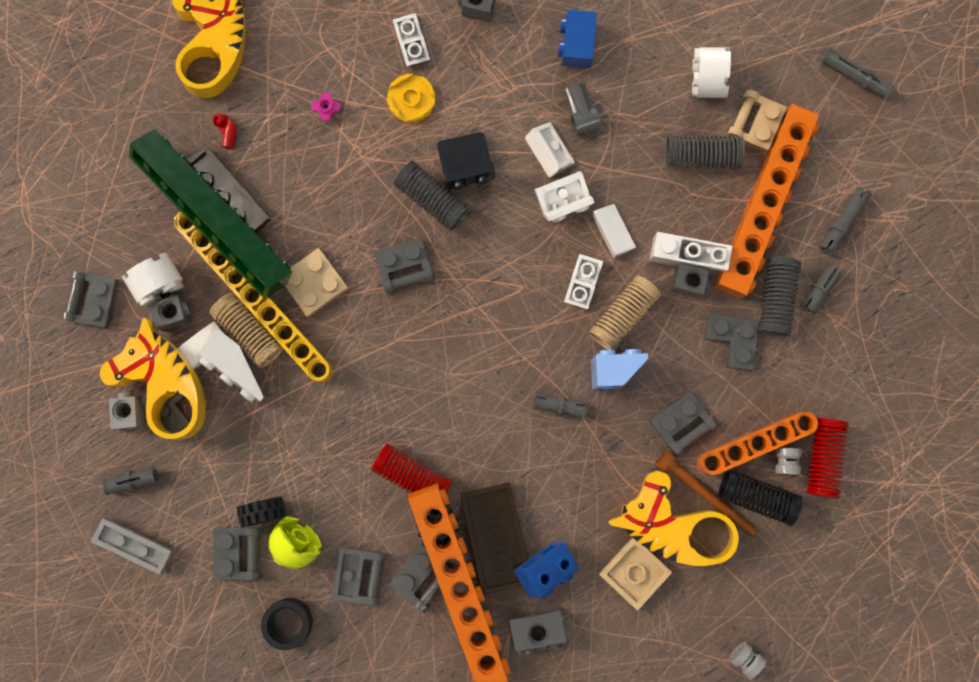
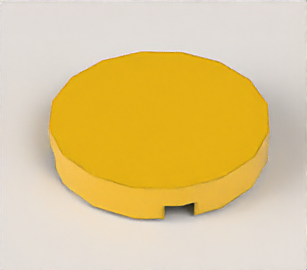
(411, 98)

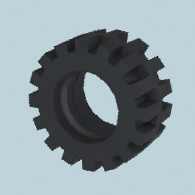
(261, 511)

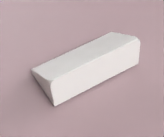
(549, 149)
(613, 230)

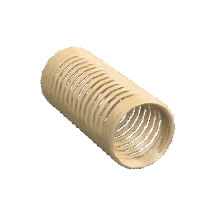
(225, 305)
(606, 337)

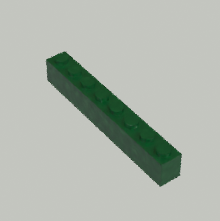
(210, 213)

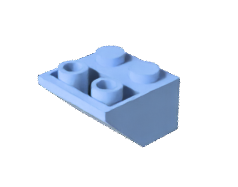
(613, 369)

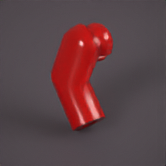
(228, 129)

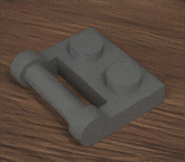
(401, 258)
(98, 300)
(677, 417)
(228, 553)
(349, 576)
(412, 576)

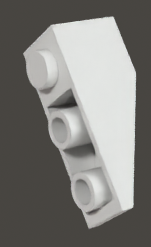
(676, 249)
(229, 360)

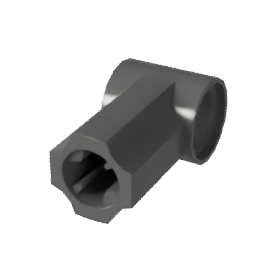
(583, 115)

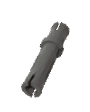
(865, 78)
(840, 229)

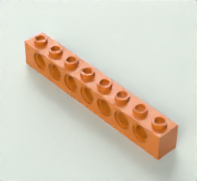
(804, 124)
(465, 626)

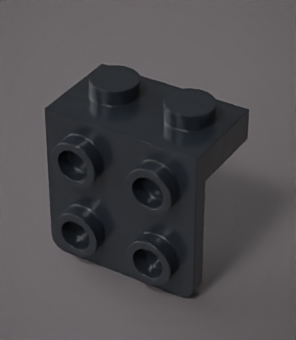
(465, 161)

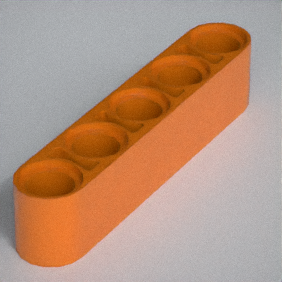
(768, 439)

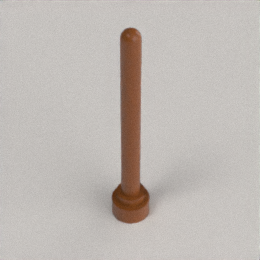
(668, 463)

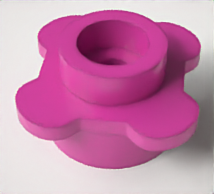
(328, 113)

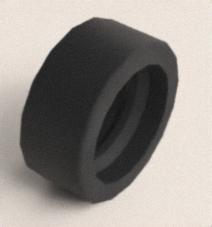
(266, 624)

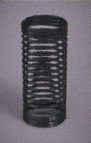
(730, 482)

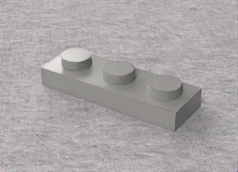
(132, 546)

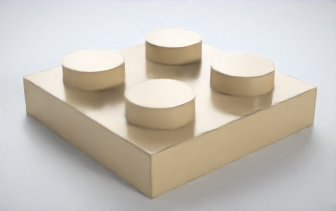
(314, 283)
(635, 573)

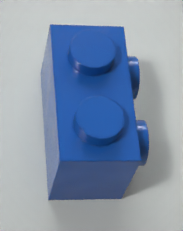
(578, 38)
(546, 570)

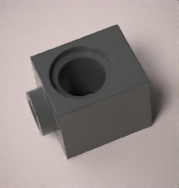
(480, 12)
(680, 284)
(160, 309)

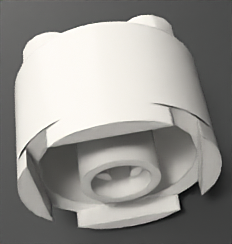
(711, 72)
(152, 279)

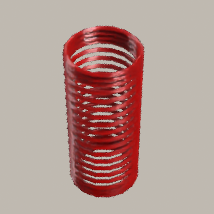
(381, 460)
(814, 488)

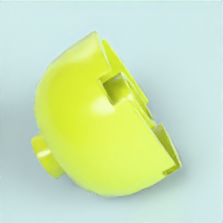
(292, 544)

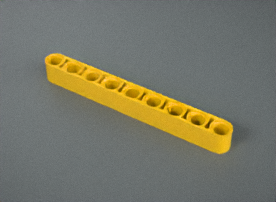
(260, 307)

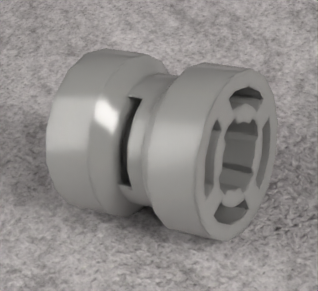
(788, 467)
(747, 660)

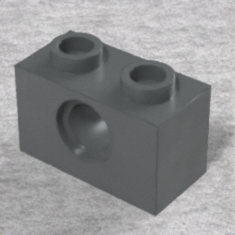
(522, 625)

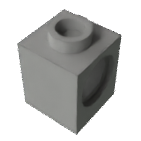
(118, 420)

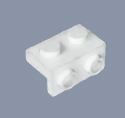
(564, 197)

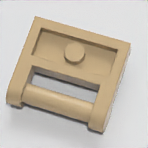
(764, 124)

